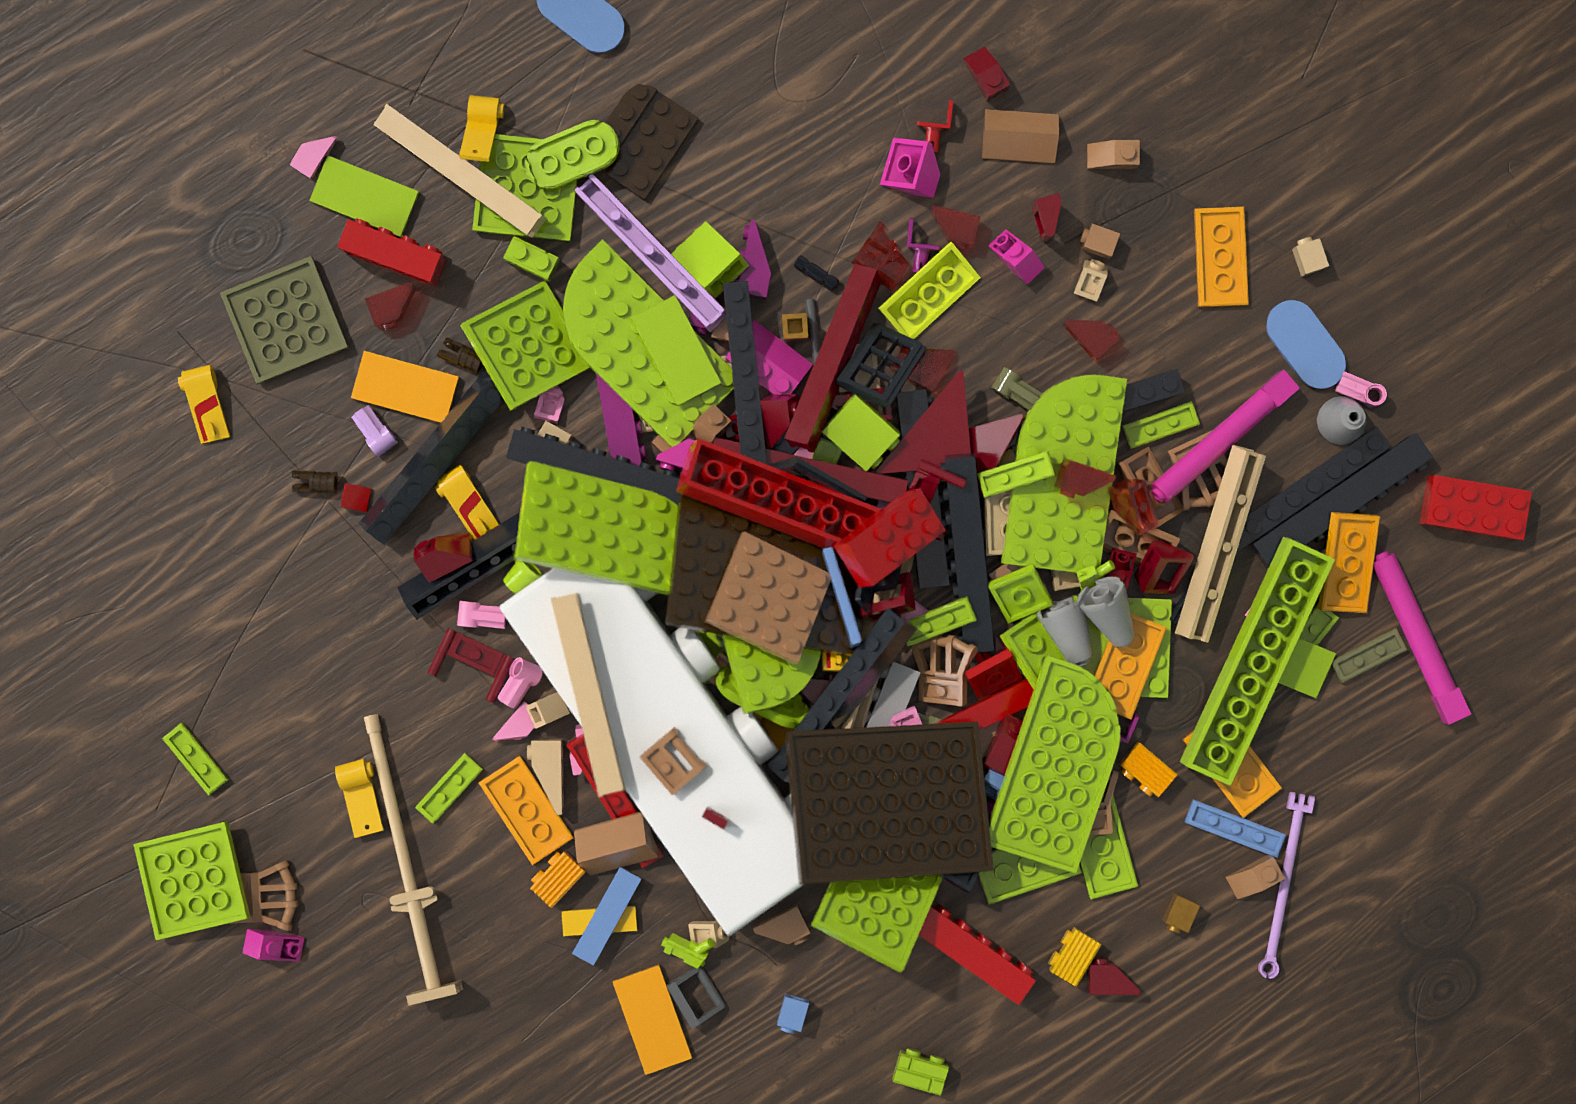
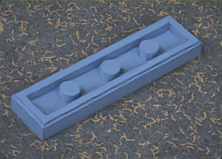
(841, 597)
(1235, 828)
(606, 915)

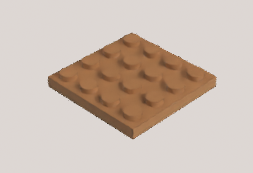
(769, 598)

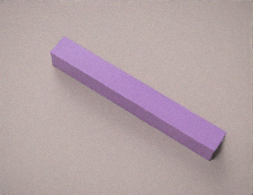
(651, 253)

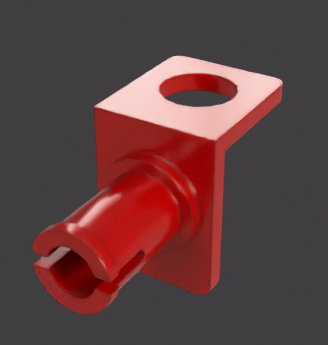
(933, 130)

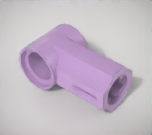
(377, 435)

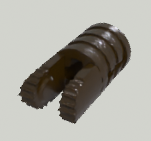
(465, 357)
(318, 482)

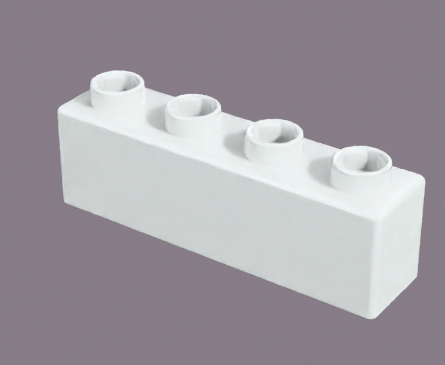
(648, 688)

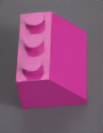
(777, 363)

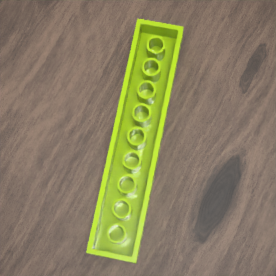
(1257, 660)

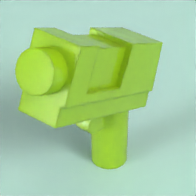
(1089, 574)
(689, 951)

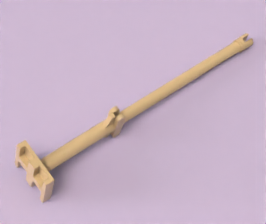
(413, 899)

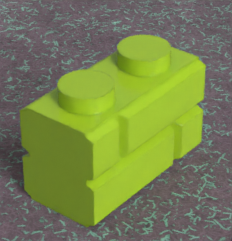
(531, 259)
(920, 1072)

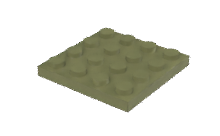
(284, 320)

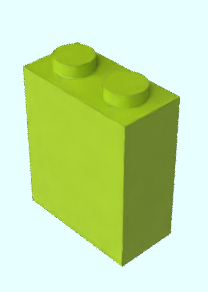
(710, 259)
(861, 432)

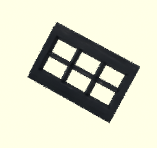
(896, 382)
(808, 472)

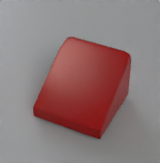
(355, 497)

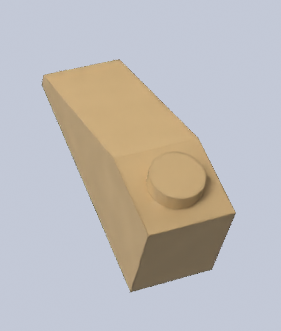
(548, 766)

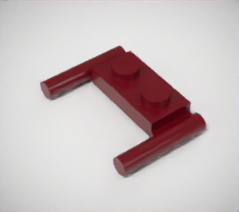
(928, 478)
(476, 655)

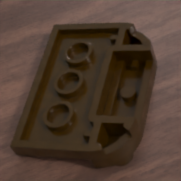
(649, 137)

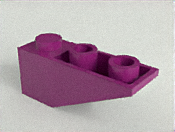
(758, 272)

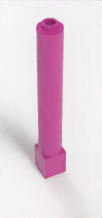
(1225, 435)
(1445, 694)

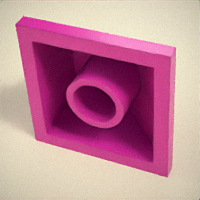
(911, 168)

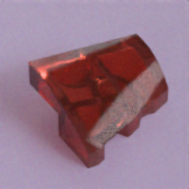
(882, 255)
(929, 368)

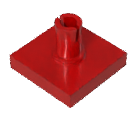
(993, 674)

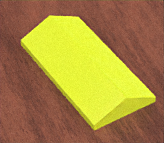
(929, 292)

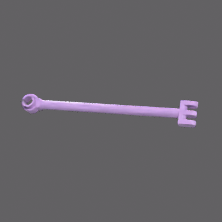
(1299, 809)

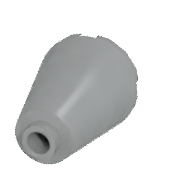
(1341, 420)
(1109, 610)
(1068, 630)

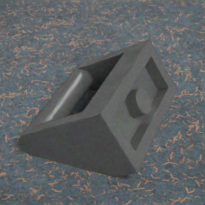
(684, 1003)

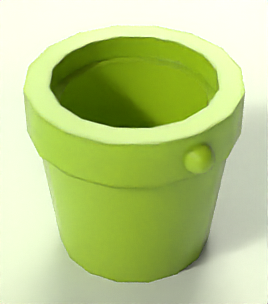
(521, 575)

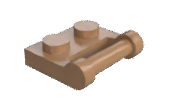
(666, 767)

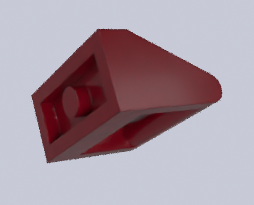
(1046, 215)
(1154, 563)
(902, 604)

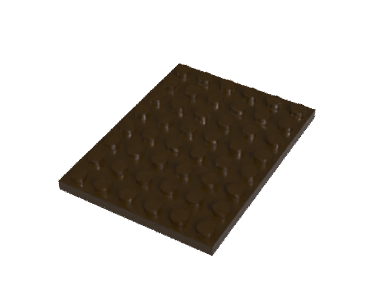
(700, 558)
(888, 802)

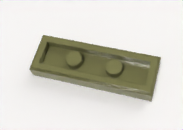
(1368, 655)

